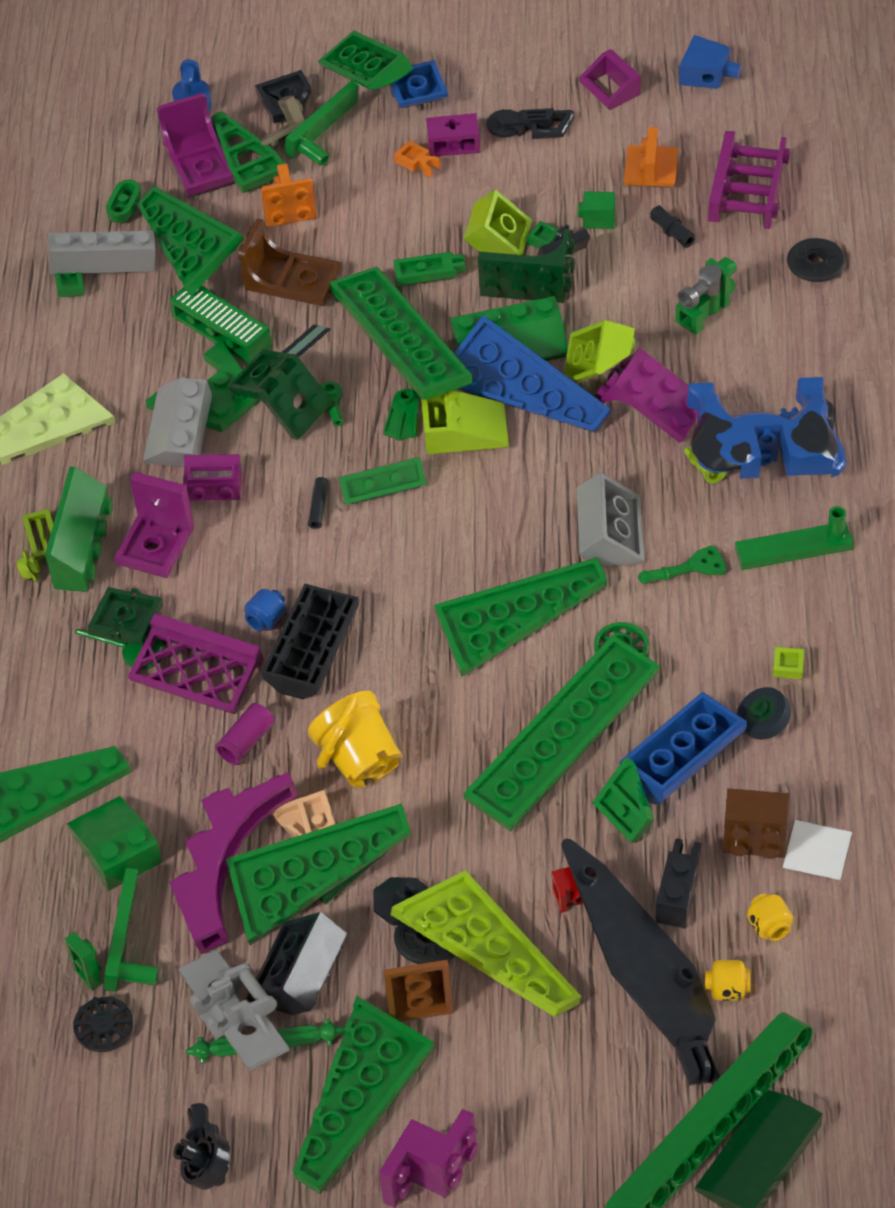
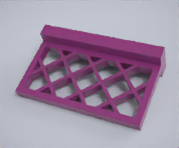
(204, 641)

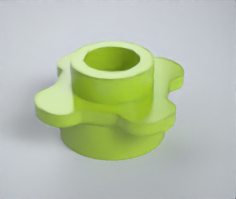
(28, 566)

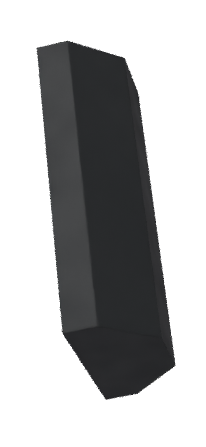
(309, 641)

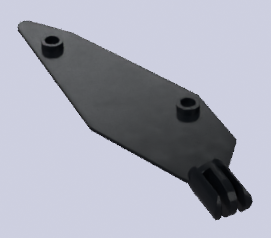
(647, 964)

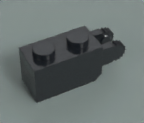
(678, 885)

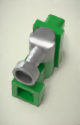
(706, 295)

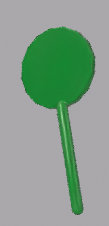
(130, 651)

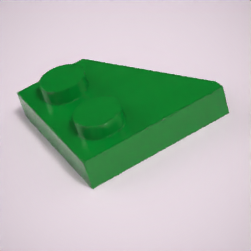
(625, 802)

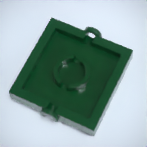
(124, 616)

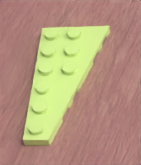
(49, 418)

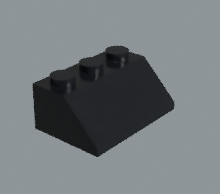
(300, 962)

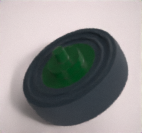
(765, 712)

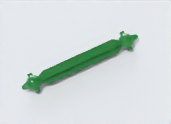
(292, 1036)

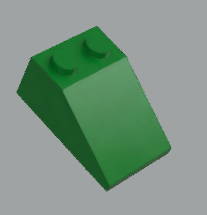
(115, 840)

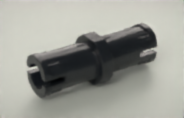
(672, 226)

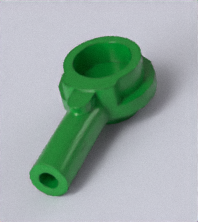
(335, 392)

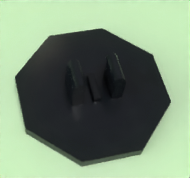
(393, 892)

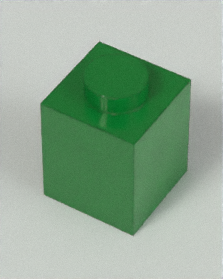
(597, 210)

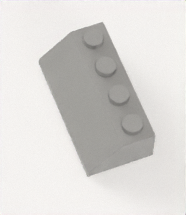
(101, 252)

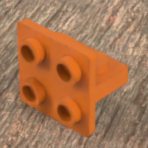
(651, 163)
(287, 199)

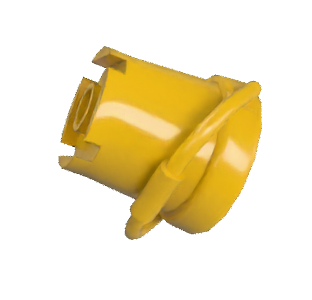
(355, 739)

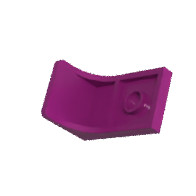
(193, 144)
(652, 391)

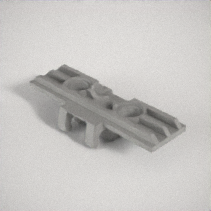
(223, 1013)

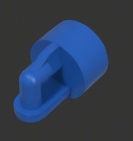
(191, 83)

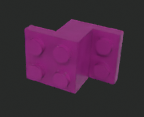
(428, 1158)

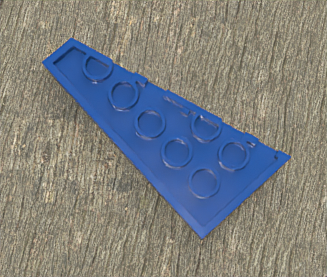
(520, 378)

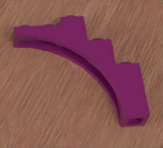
(232, 820)

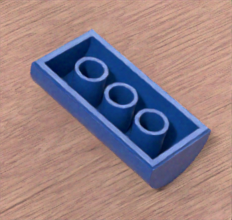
(684, 745)

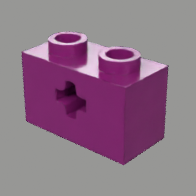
(453, 135)

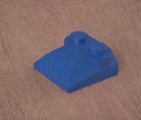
(419, 86)

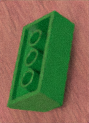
(532, 323)
(78, 532)

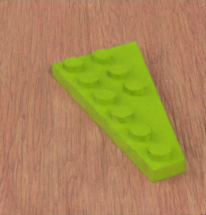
(478, 931)

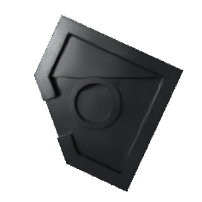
(271, 91)

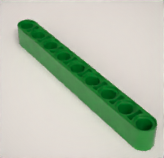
(714, 1115)

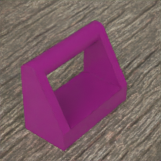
(620, 72)

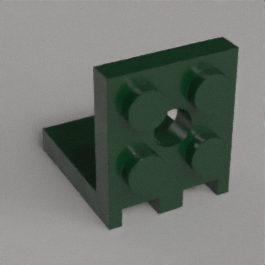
(276, 381)

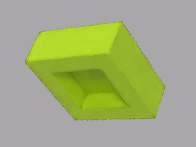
(788, 663)

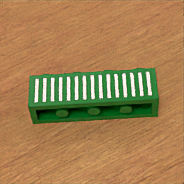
(221, 321)

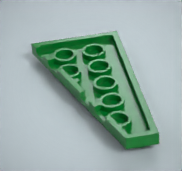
(498, 617)
(48, 787)
(294, 873)
(363, 1080)

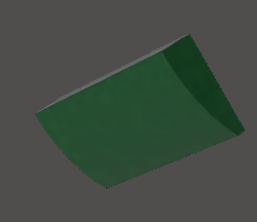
(760, 1152)

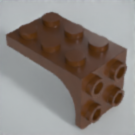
(284, 273)

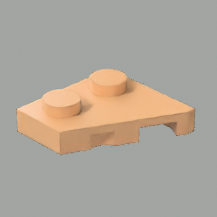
(305, 814)

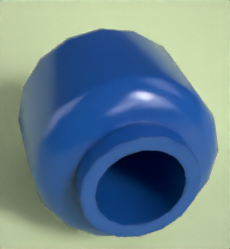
(265, 609)

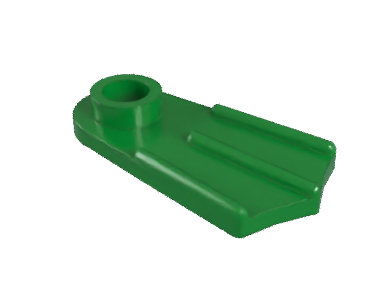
(403, 416)

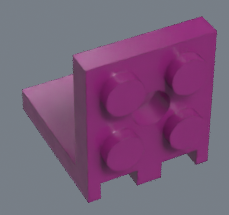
(161, 520)

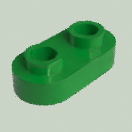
(123, 201)

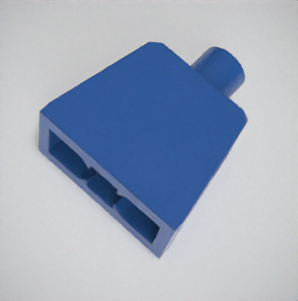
(706, 64)

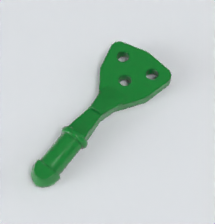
(694, 563)

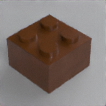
(756, 823)

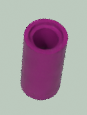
(244, 733)

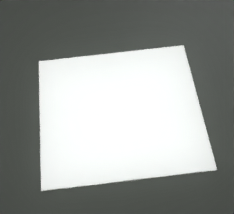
(817, 850)

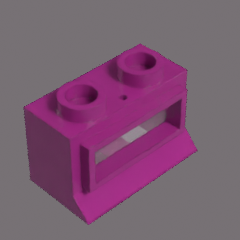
(213, 477)

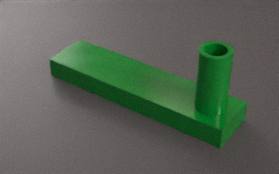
(303, 136)
(797, 543)
(115, 968)

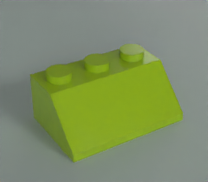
(597, 349)

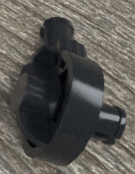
(202, 1151)

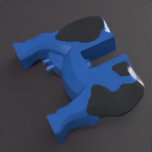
(753, 439)

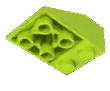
(463, 423)

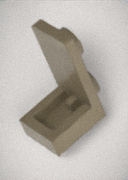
(293, 112)

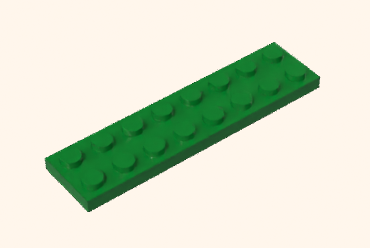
(401, 333)
(561, 732)

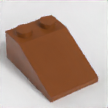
(418, 991)

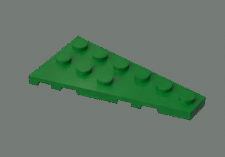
(188, 237)

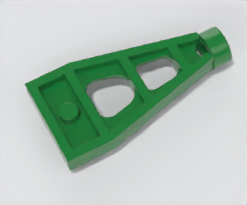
(254, 172)

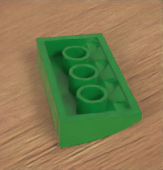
(366, 61)

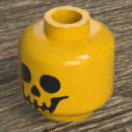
(770, 917)
(728, 980)

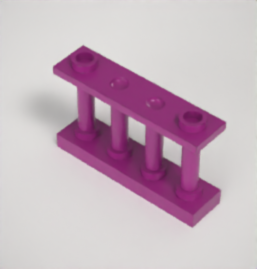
(727, 167)

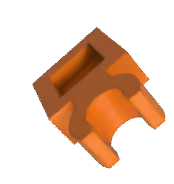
(415, 156)

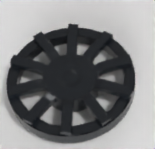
(103, 1024)

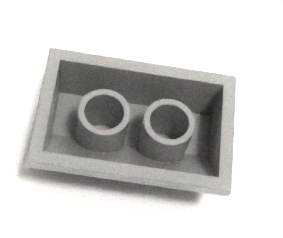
(178, 422)
(609, 522)

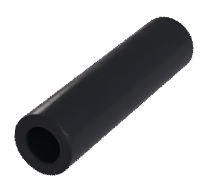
(318, 503)

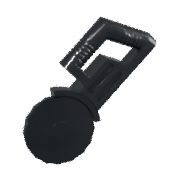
(509, 122)

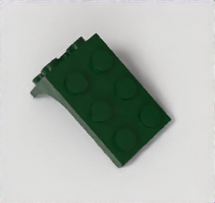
(528, 276)

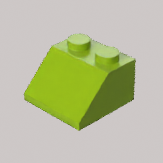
(497, 225)

